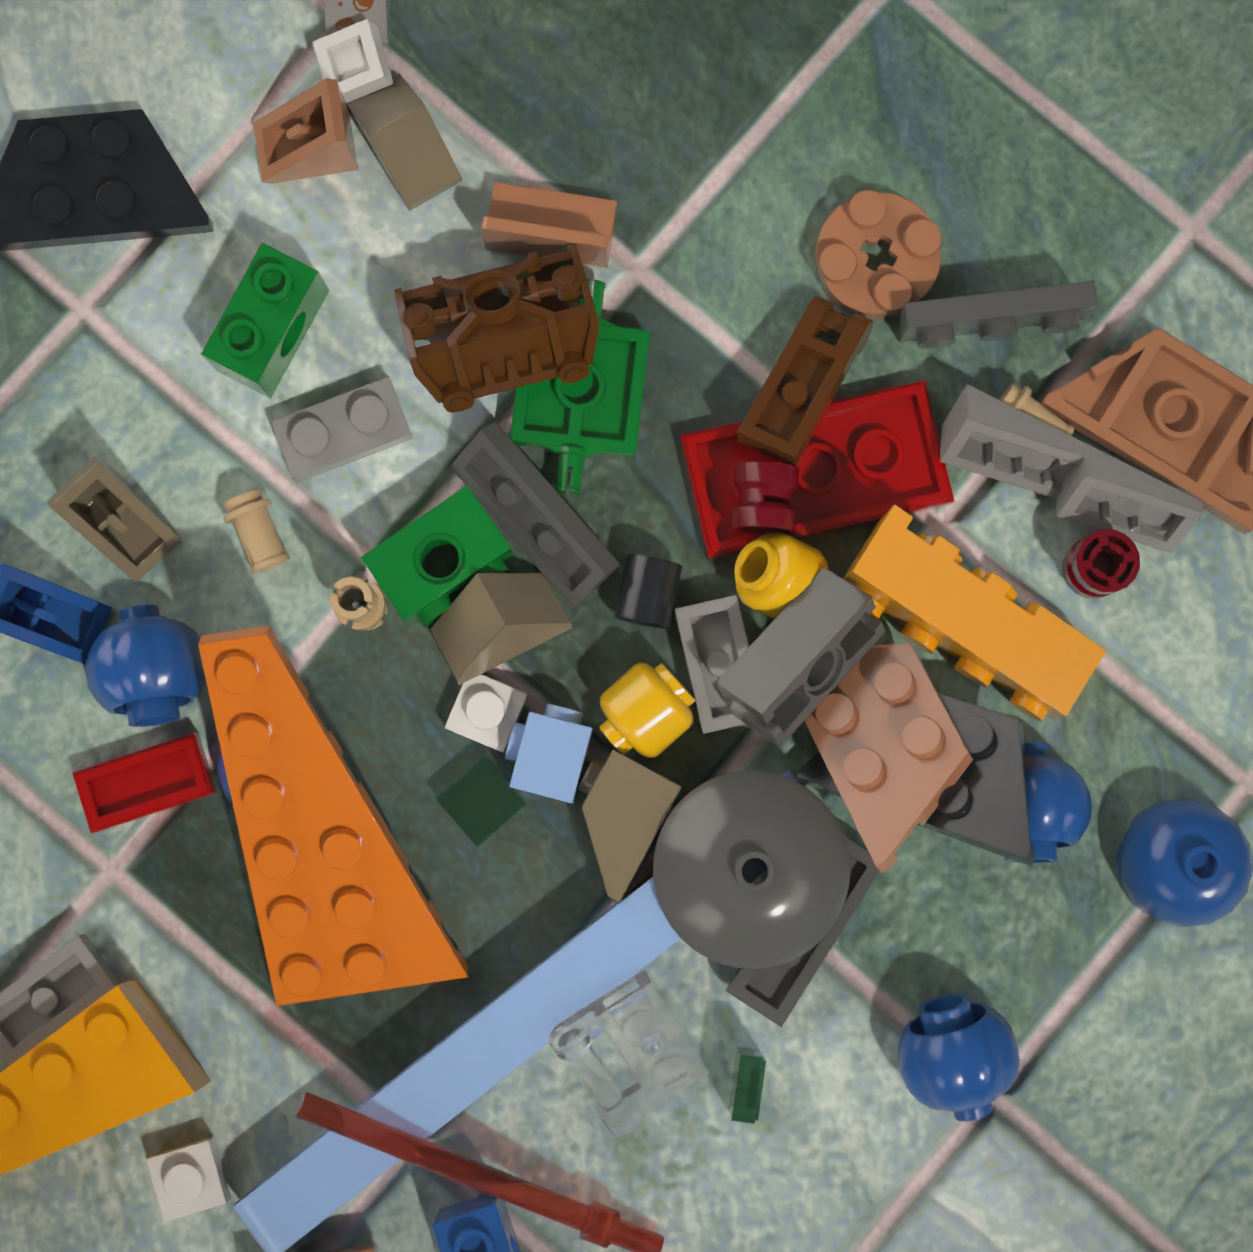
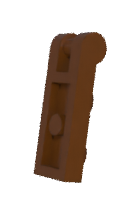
(803, 382)

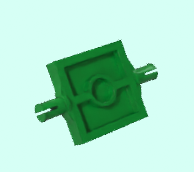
(591, 414)

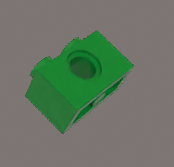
(266, 320)
(401, 559)

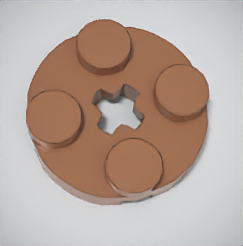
(868, 220)

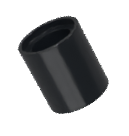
(648, 591)

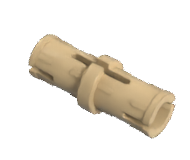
(356, 589)

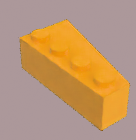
(973, 618)
(93, 1076)

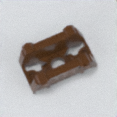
(500, 328)

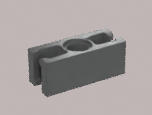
(801, 656)

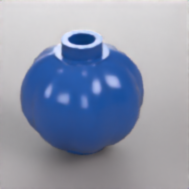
(145, 667)
(1058, 803)
(958, 1056)

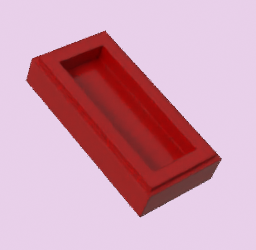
(144, 783)

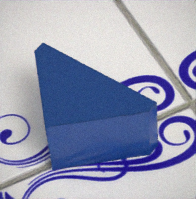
(49, 614)

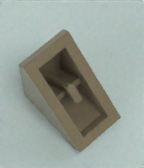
(406, 142)
(114, 519)
(497, 621)

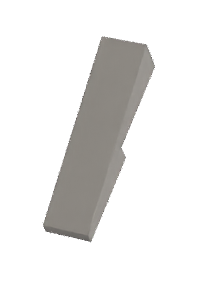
(1087, 483)

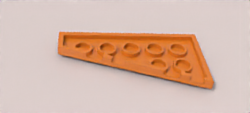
(318, 856)

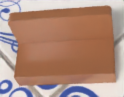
(548, 221)

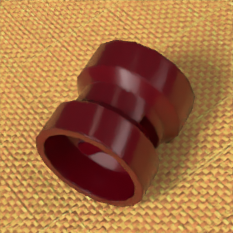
(765, 497)
(1089, 570)

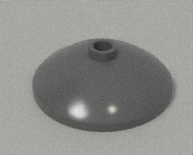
(703, 858)

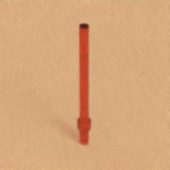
(596, 1222)

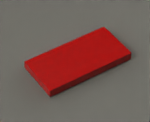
(854, 469)

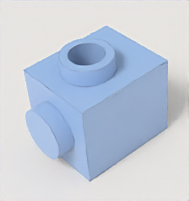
(549, 753)

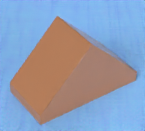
(306, 136)

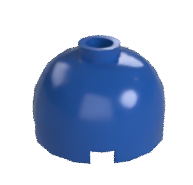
(1184, 863)

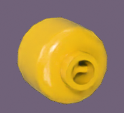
(775, 571)
(646, 710)

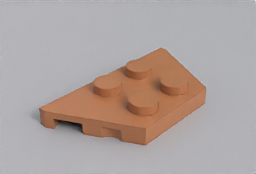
(1171, 419)
(888, 747)

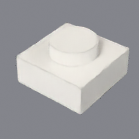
(354, 59)
(486, 711)
(188, 1179)

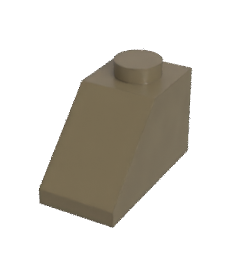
(623, 815)

